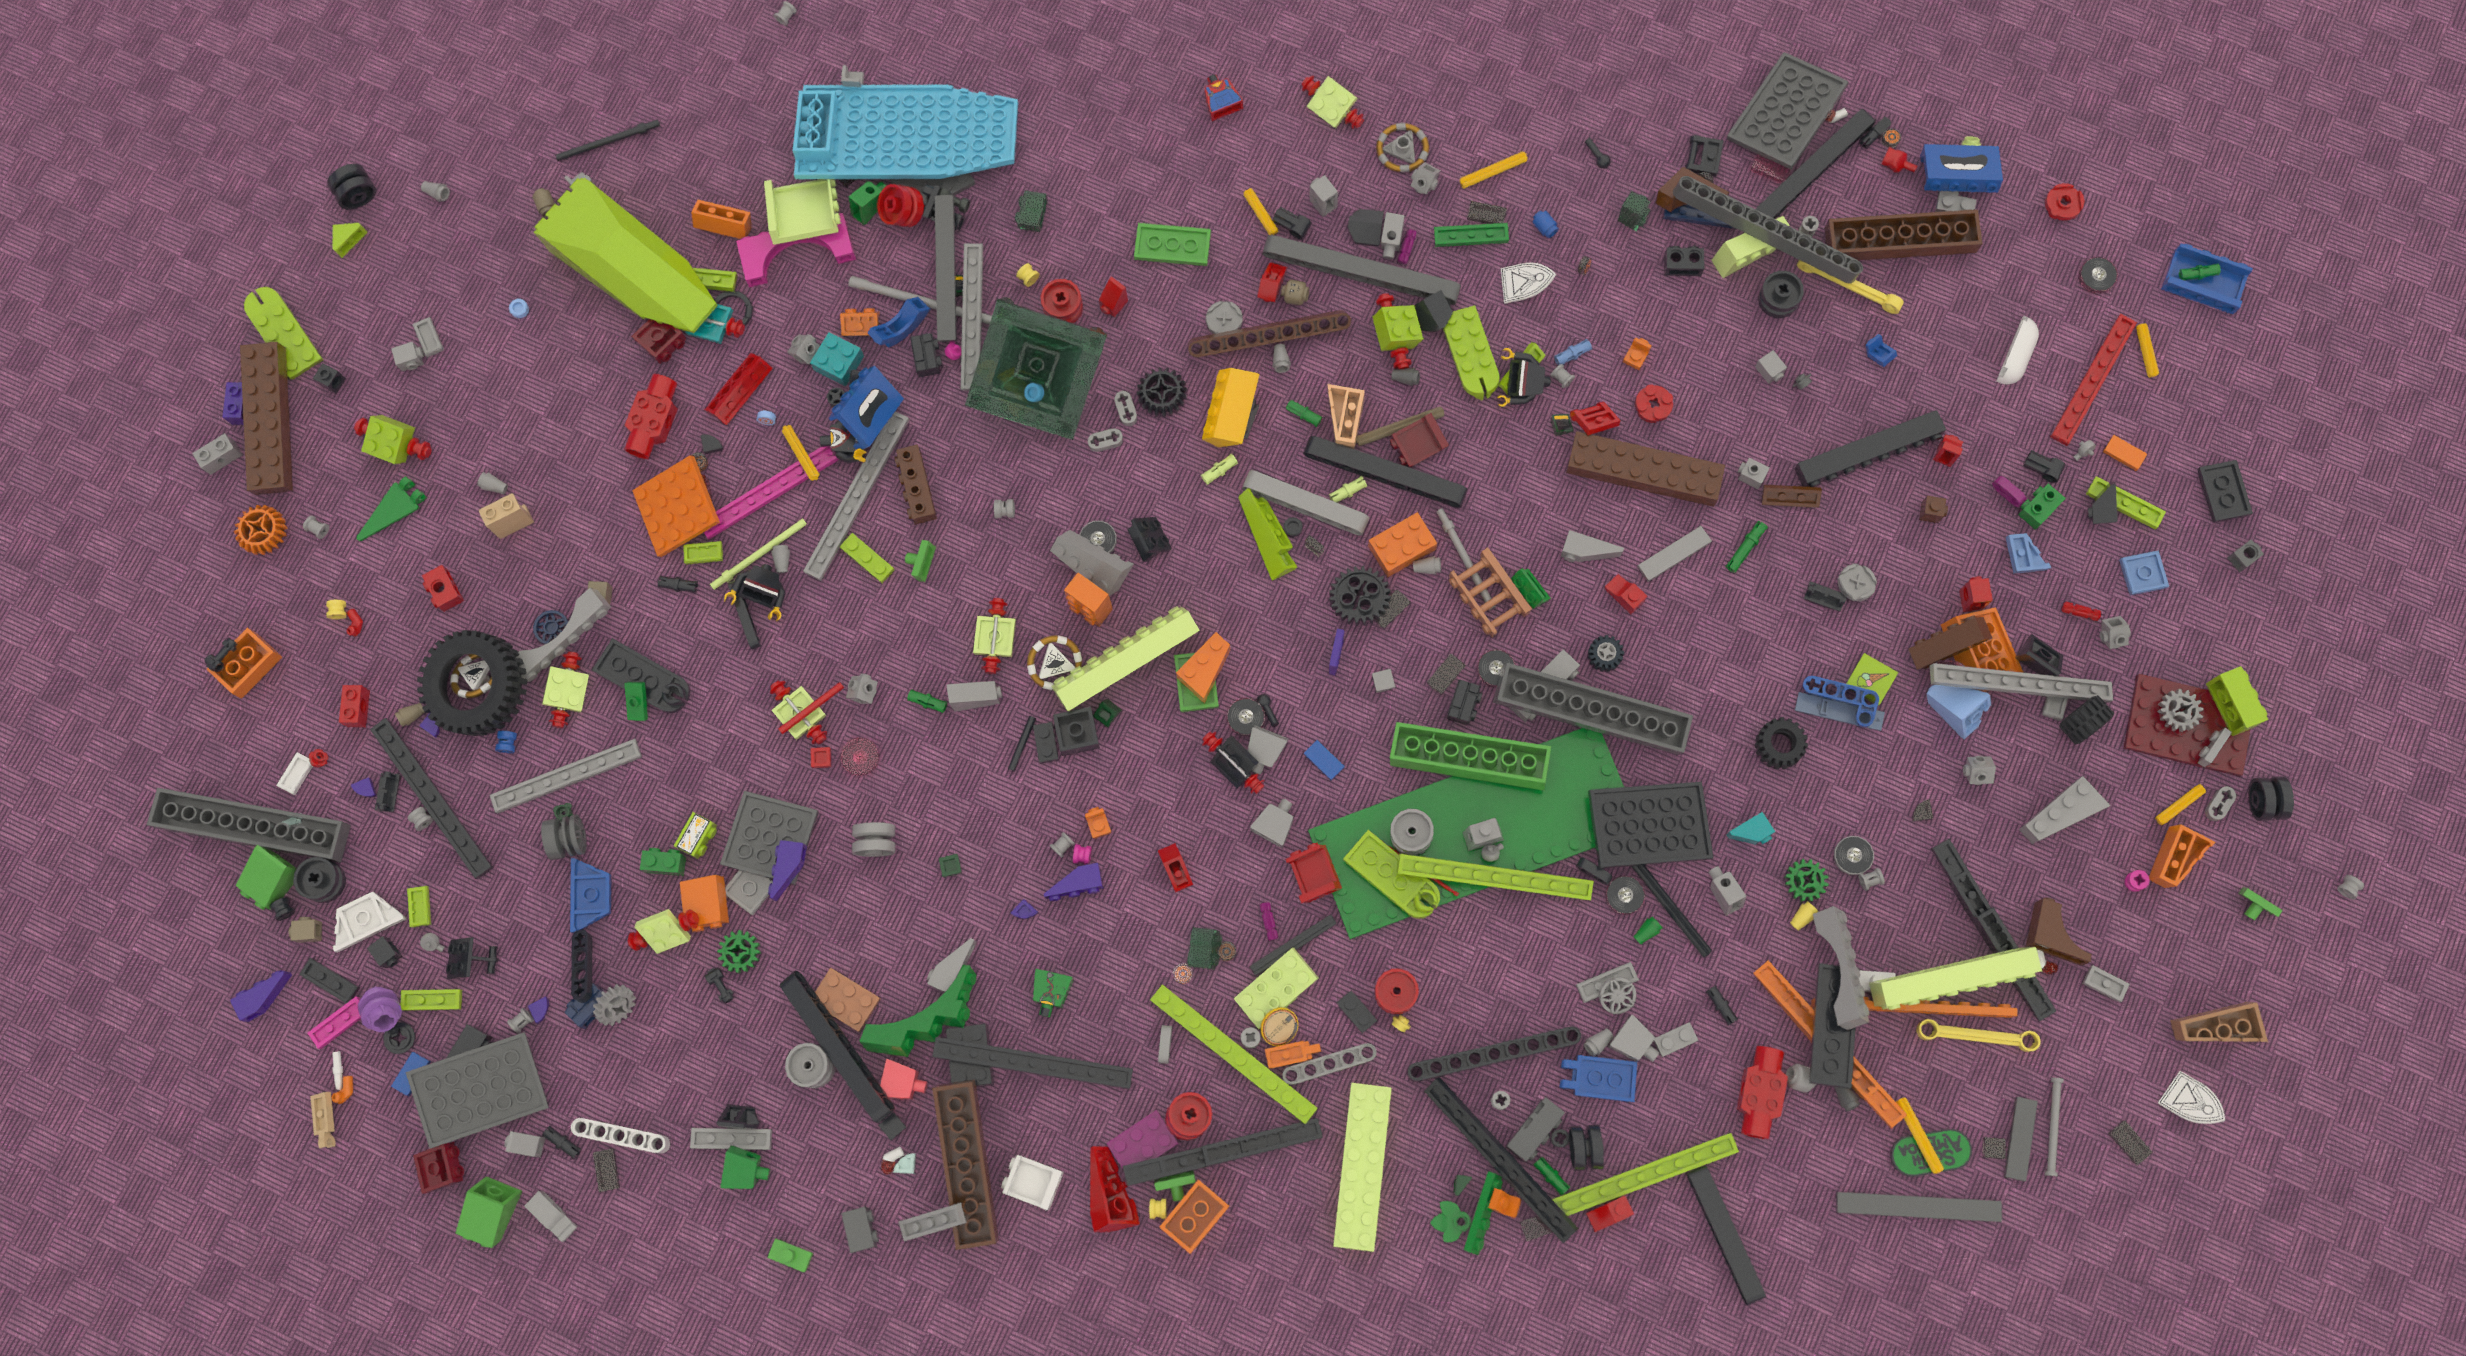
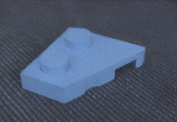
(2024, 554)

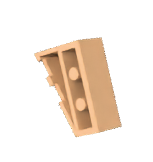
(1346, 412)

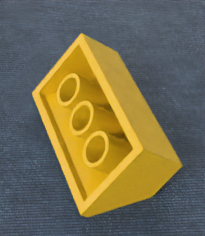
(1230, 407)

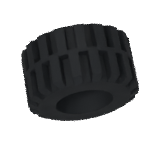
(2086, 719)
(1785, 728)

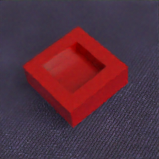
(821, 757)

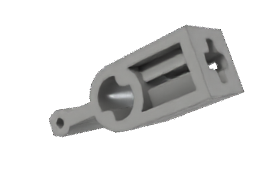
(551, 1215)

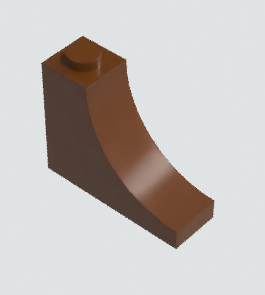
(1665, 195)
(2050, 936)

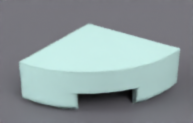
(906, 1164)

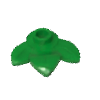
(1447, 1221)

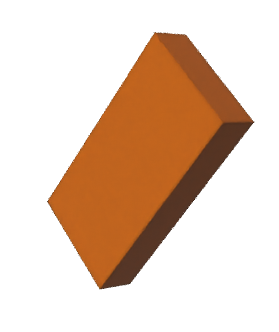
(2125, 453)

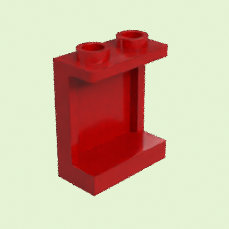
(1314, 872)

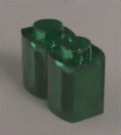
(1032, 211)
(1204, 948)

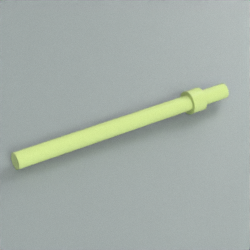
(728, 575)

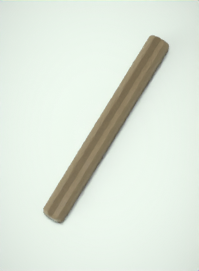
(1387, 430)

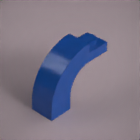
(902, 324)

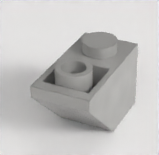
(524, 1144)

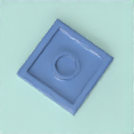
(2144, 573)

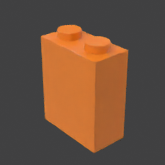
(707, 899)

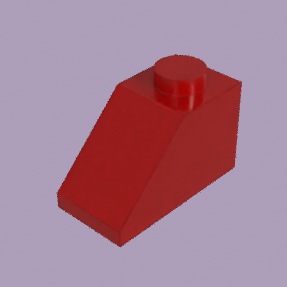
(1113, 297)
(1175, 867)
(1610, 1213)

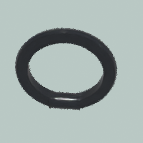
(749, 307)

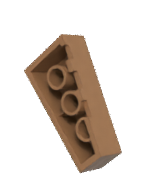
(2229, 1023)

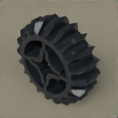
(1154, 392)

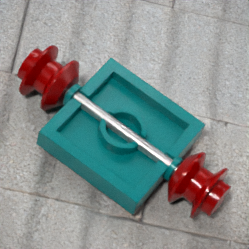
(717, 324)

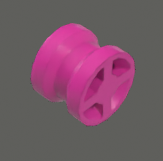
(1082, 854)
(2133, 883)

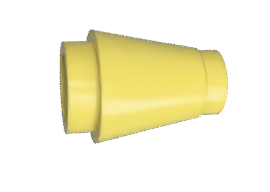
(1803, 916)

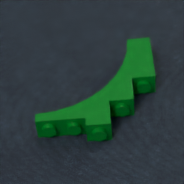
(948, 1010)

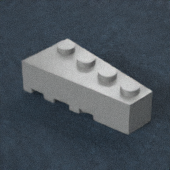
(1091, 561)

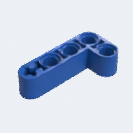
(1840, 696)

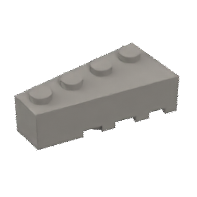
(2068, 808)

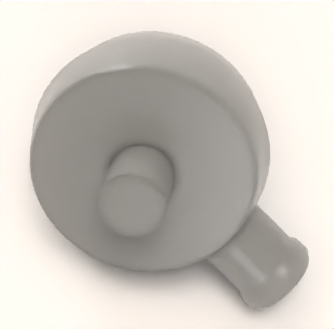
(2085, 449)
(1491, 852)
(431, 942)

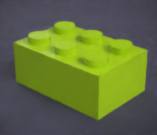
(2237, 701)

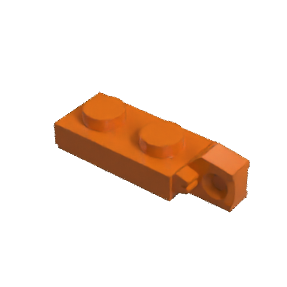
(1290, 1054)

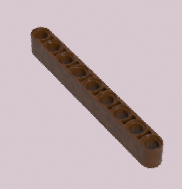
(1278, 335)

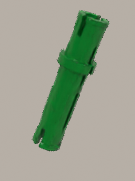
(1750, 541)

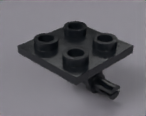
(461, 956)

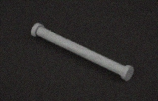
(2054, 1123)

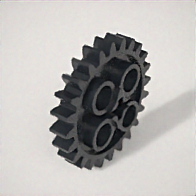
(1343, 590)

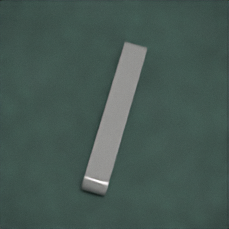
(1306, 502)

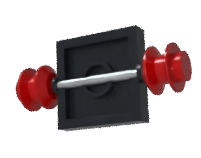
(1234, 762)

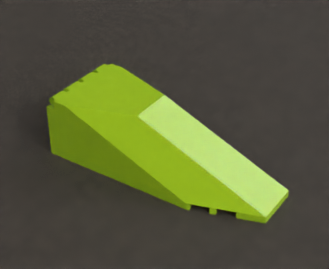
(624, 258)

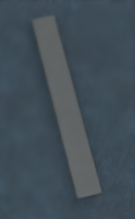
(945, 268)
(1918, 1206)

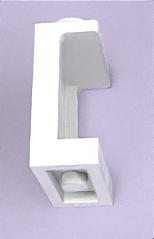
(1032, 1182)

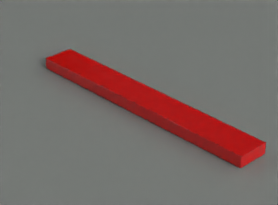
(2093, 379)

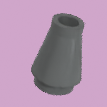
(1407, 376)
(1847, 1098)

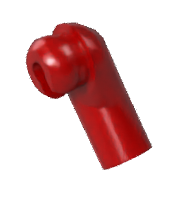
(356, 625)

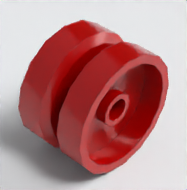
(900, 205)
(1062, 300)
(1391, 1002)
(1197, 1108)

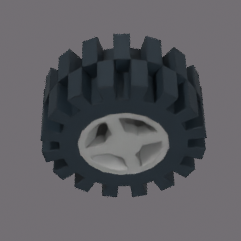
(1607, 646)

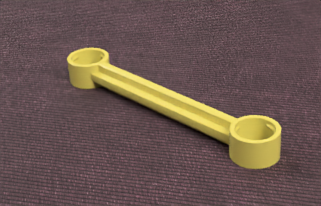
(1889, 302)
(1978, 1035)

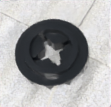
(393, 1045)

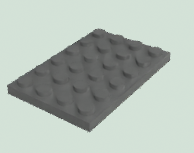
(1787, 110)
(477, 1090)

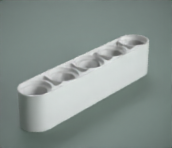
(611, 1135)

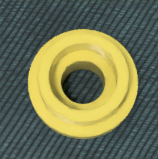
(1401, 1023)

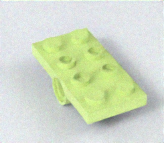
(1276, 987)

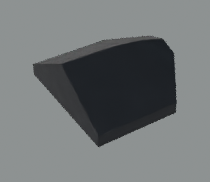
(1366, 227)
(1433, 312)
(738, 1117)

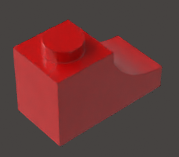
(1271, 282)
(1948, 450)
(1626, 593)

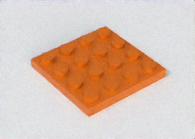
(675, 506)

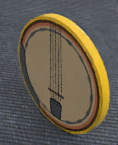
(1279, 1026)

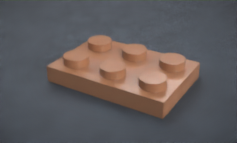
(846, 999)

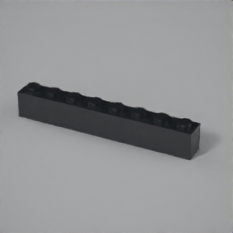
(1870, 449)

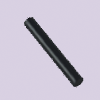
(1021, 744)

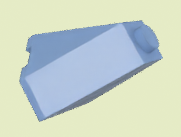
(1959, 706)

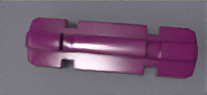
(1407, 246)
(1268, 921)

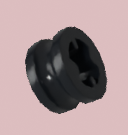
(1565, 1141)

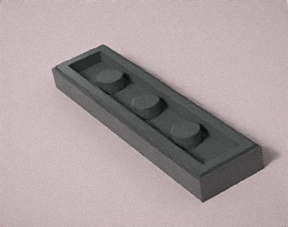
(2020, 1139)

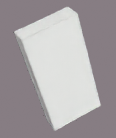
(295, 774)

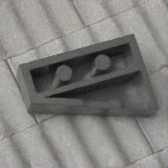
(1535, 1130)

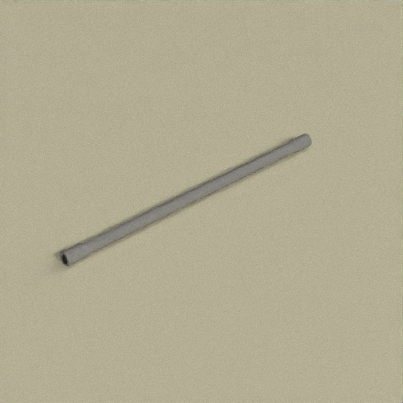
(864, 284)

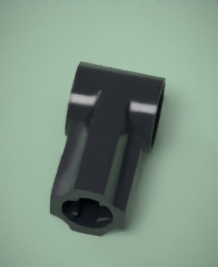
(1294, 224)
(2049, 468)

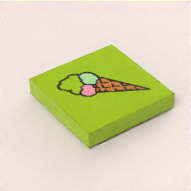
(1872, 676)

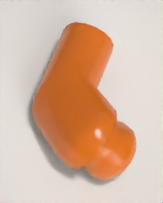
(347, 1090)

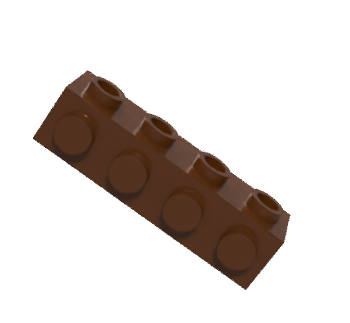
(916, 484)
(1951, 642)

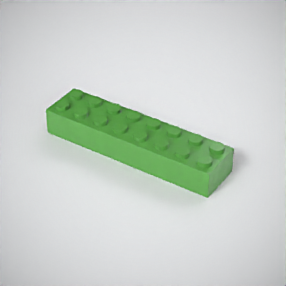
(1470, 756)

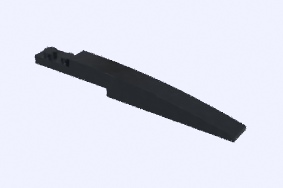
(1988, 923)
(1222, 1152)

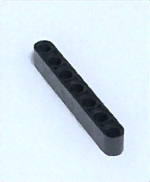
(1726, 1235)

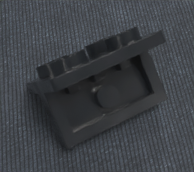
(1148, 537)

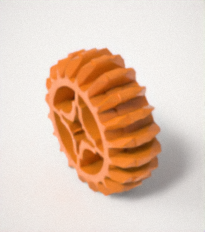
(260, 518)

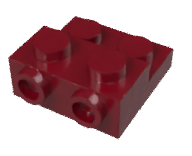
(659, 340)
(438, 1167)

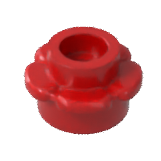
(314, 761)

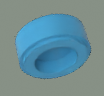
(1034, 392)

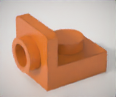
(1637, 353)
(1097, 822)
(1504, 1203)

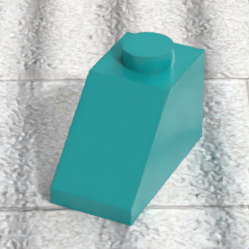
(1753, 831)

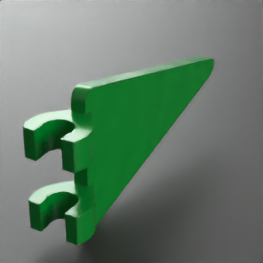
(393, 507)

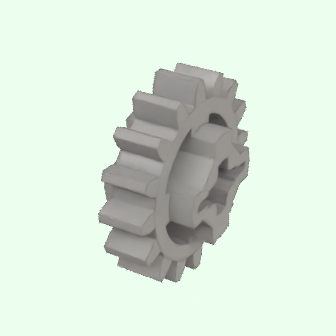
(2184, 719)
(614, 1005)

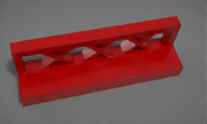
(738, 388)

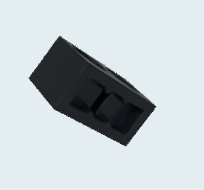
(1684, 266)

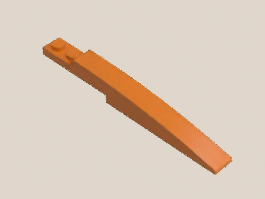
(1803, 1016)

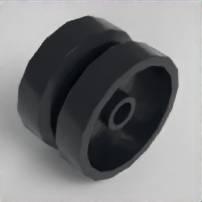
(351, 186)
(1780, 294)
(2271, 798)
(319, 880)
(1586, 1147)

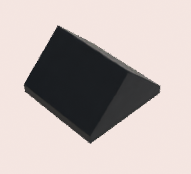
(2040, 657)

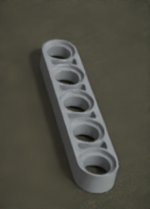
(1319, 1064)

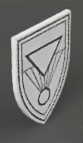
(1525, 281)
(2192, 1101)

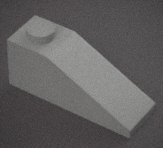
(1585, 548)
(948, 969)

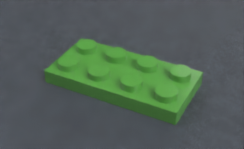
(1172, 244)

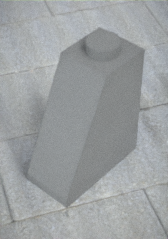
(973, 695)

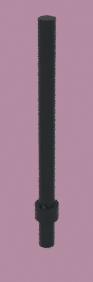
(641, 128)

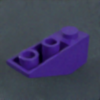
(788, 864)
(1082, 879)
(256, 1001)

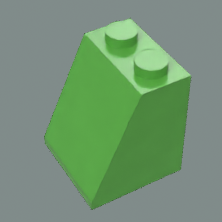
(266, 877)
(487, 1211)

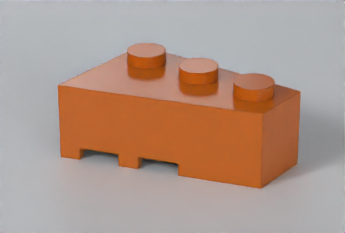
(1204, 666)
(2178, 855)

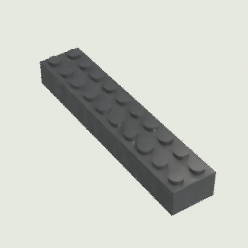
(1593, 708)
(248, 824)

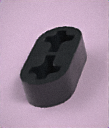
(1593, 871)

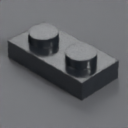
(1045, 742)
(1356, 1012)

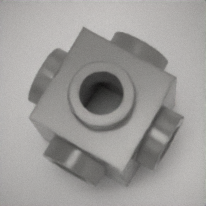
(1425, 178)
(803, 348)
(2115, 632)
(861, 689)
(1979, 770)

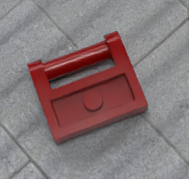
(1595, 418)

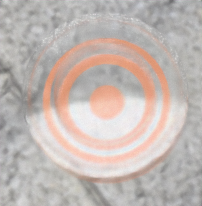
(1182, 973)

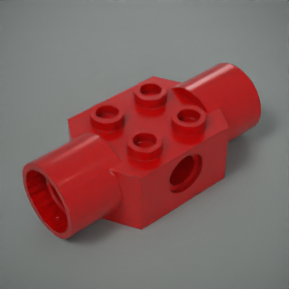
(651, 416)
(1762, 1092)

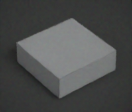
(1383, 680)

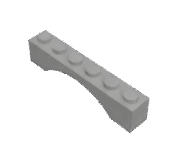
(587, 610)
(1850, 1004)

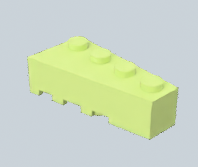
(1740, 252)

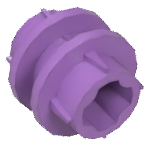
(379, 1009)

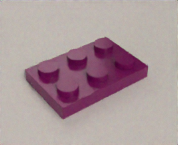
(1142, 1141)

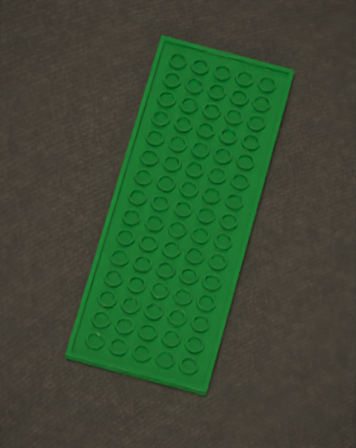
(1535, 826)

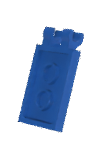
(1601, 1078)

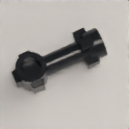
(215, 663)
(714, 977)

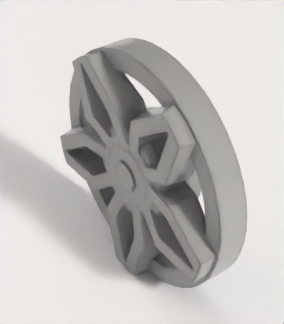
(1617, 995)

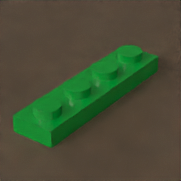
(1471, 234)
(1481, 1221)

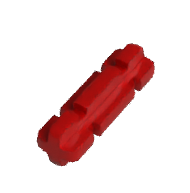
(2081, 611)

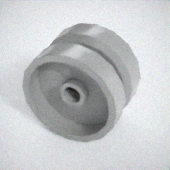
(873, 839)
(1411, 843)
(799, 1068)

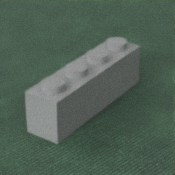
(1561, 666)

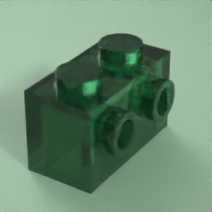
(1634, 211)

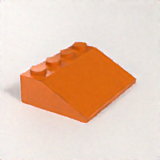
(1992, 654)

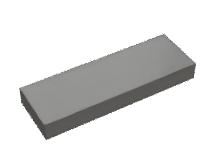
(1590, 988)

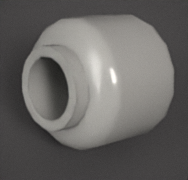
(1798, 1078)

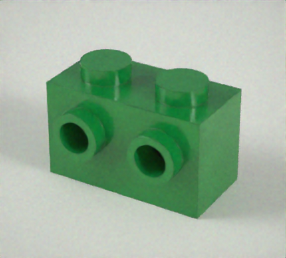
(2042, 505)
(663, 862)

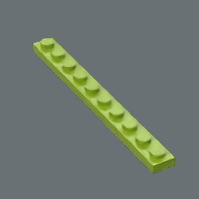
(1495, 876)
(1234, 1054)
(1647, 1174)

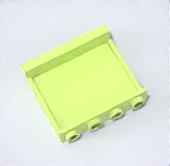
(802, 210)

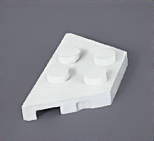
(363, 919)

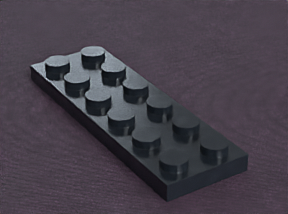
(1831, 1044)

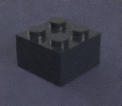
(1076, 731)

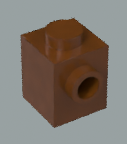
(1933, 509)

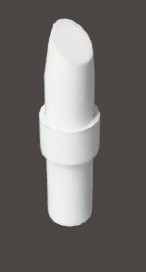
(337, 1070)

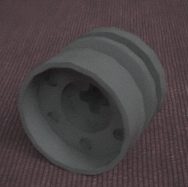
(563, 837)

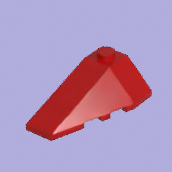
(1109, 1201)

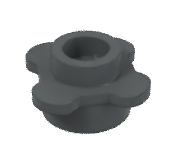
(1802, 381)

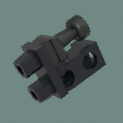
(929, 208)

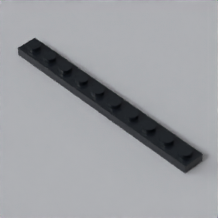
(431, 798)
(1032, 1063)
(1501, 1160)

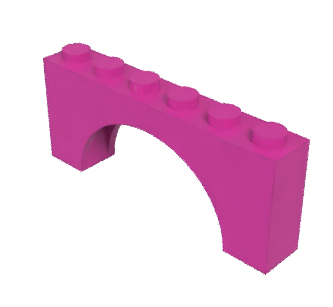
(759, 251)

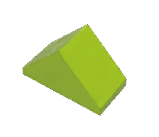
(346, 237)

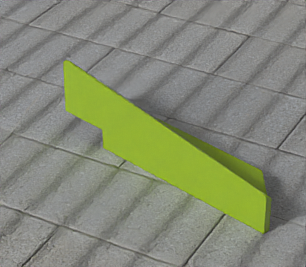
(1268, 535)

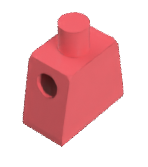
(901, 1081)

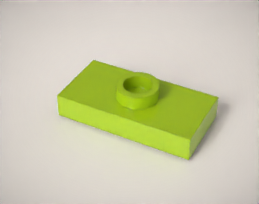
(703, 552)
(419, 906)

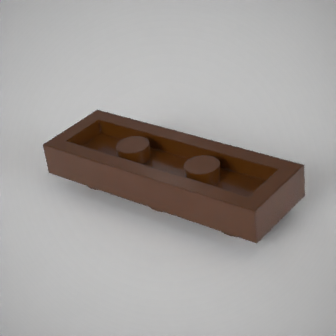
(1791, 496)

